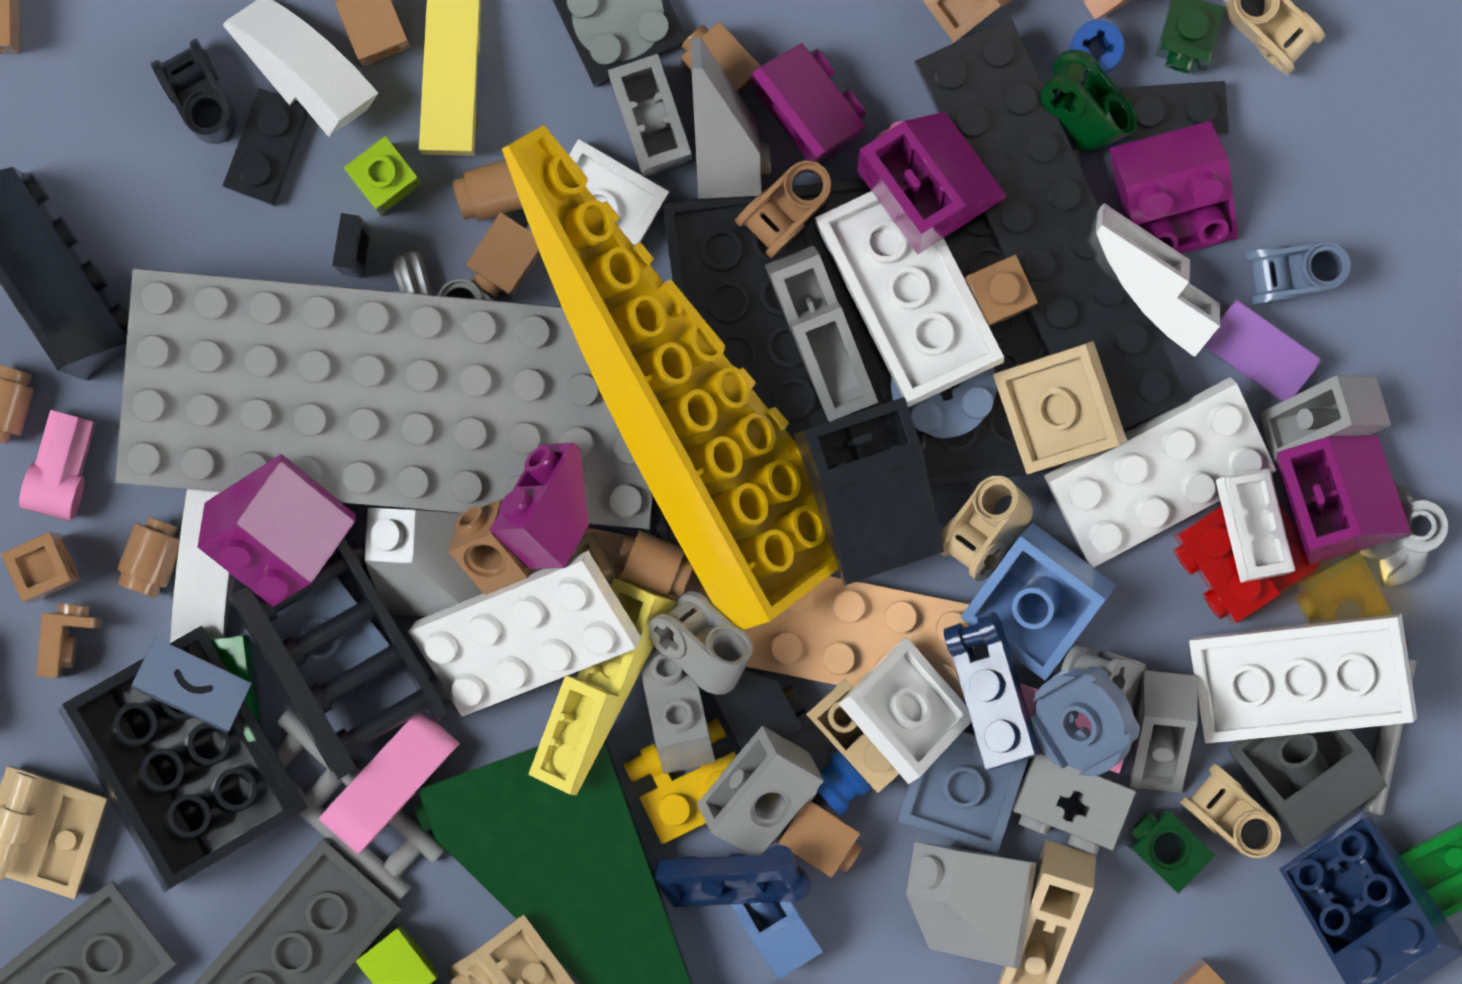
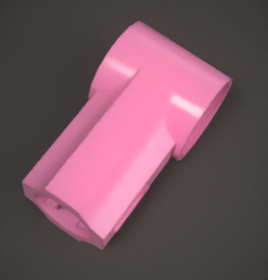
(56, 480)

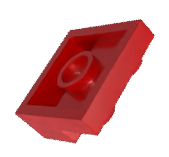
(1208, 551)

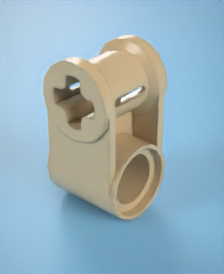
(1274, 28)
(987, 532)
(1231, 812)

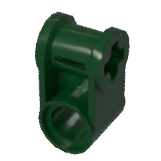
(1087, 108)

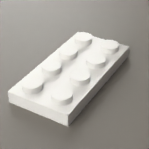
(909, 300)
(1159, 473)
(525, 634)
(1303, 679)

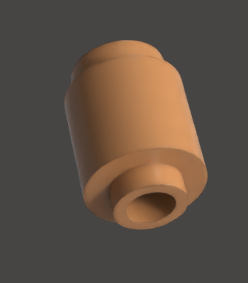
(486, 192)
(14, 401)
(149, 557)
(654, 564)

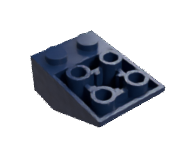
(1370, 908)

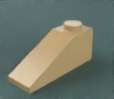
(1057, 906)

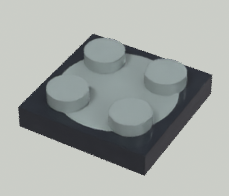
(619, 32)

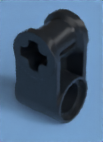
(192, 85)

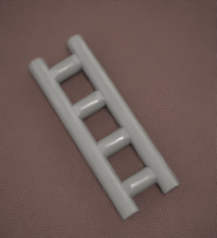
(385, 873)

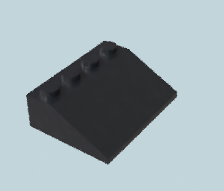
(52, 285)
(175, 780)

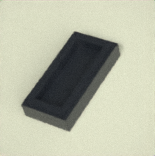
(351, 245)

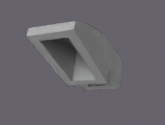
(821, 333)

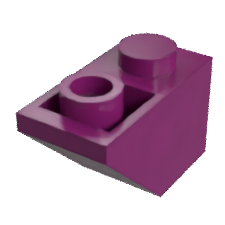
(546, 508)

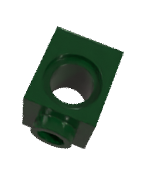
(1191, 857)

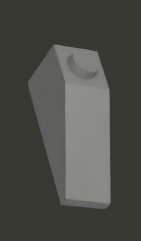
(725, 132)

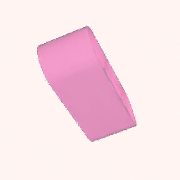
(389, 782)

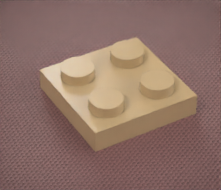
(1060, 408)

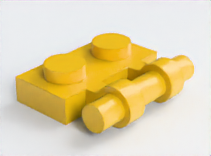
(674, 802)

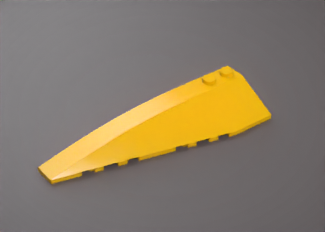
(687, 415)

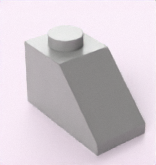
(1333, 408)
(1167, 731)

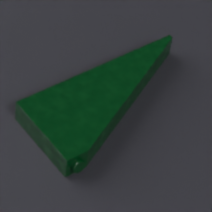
(562, 864)

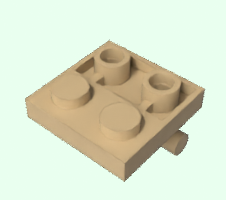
(47, 831)

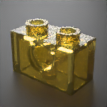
(1337, 582)

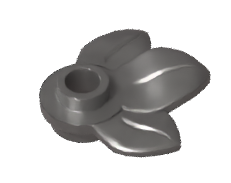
(1407, 556)

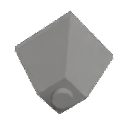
(412, 561)
(971, 901)

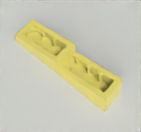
(450, 77)
(595, 697)

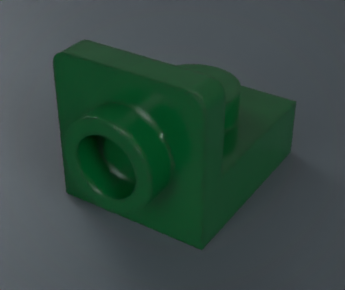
(1189, 35)

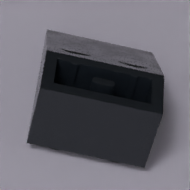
(871, 490)

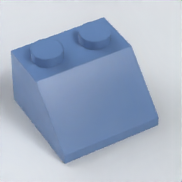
(1041, 598)

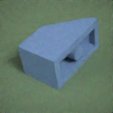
(778, 934)

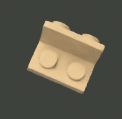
(511, 957)

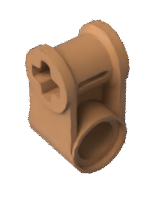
(784, 208)

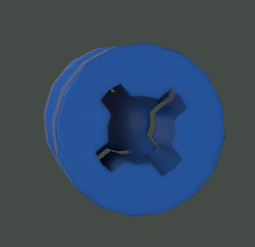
(1097, 31)
(841, 783)

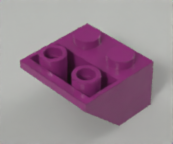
(927, 178)
(1177, 187)
(1341, 496)

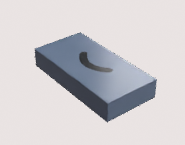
(191, 685)

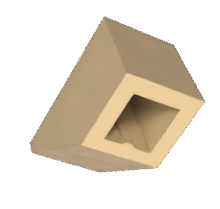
(850, 738)

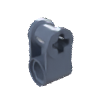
(1293, 271)

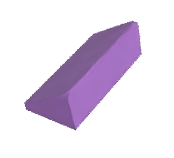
(1262, 352)

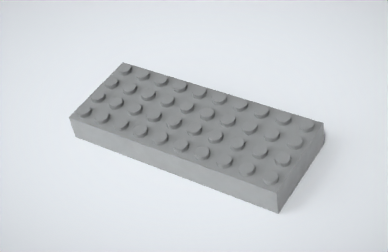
(362, 393)

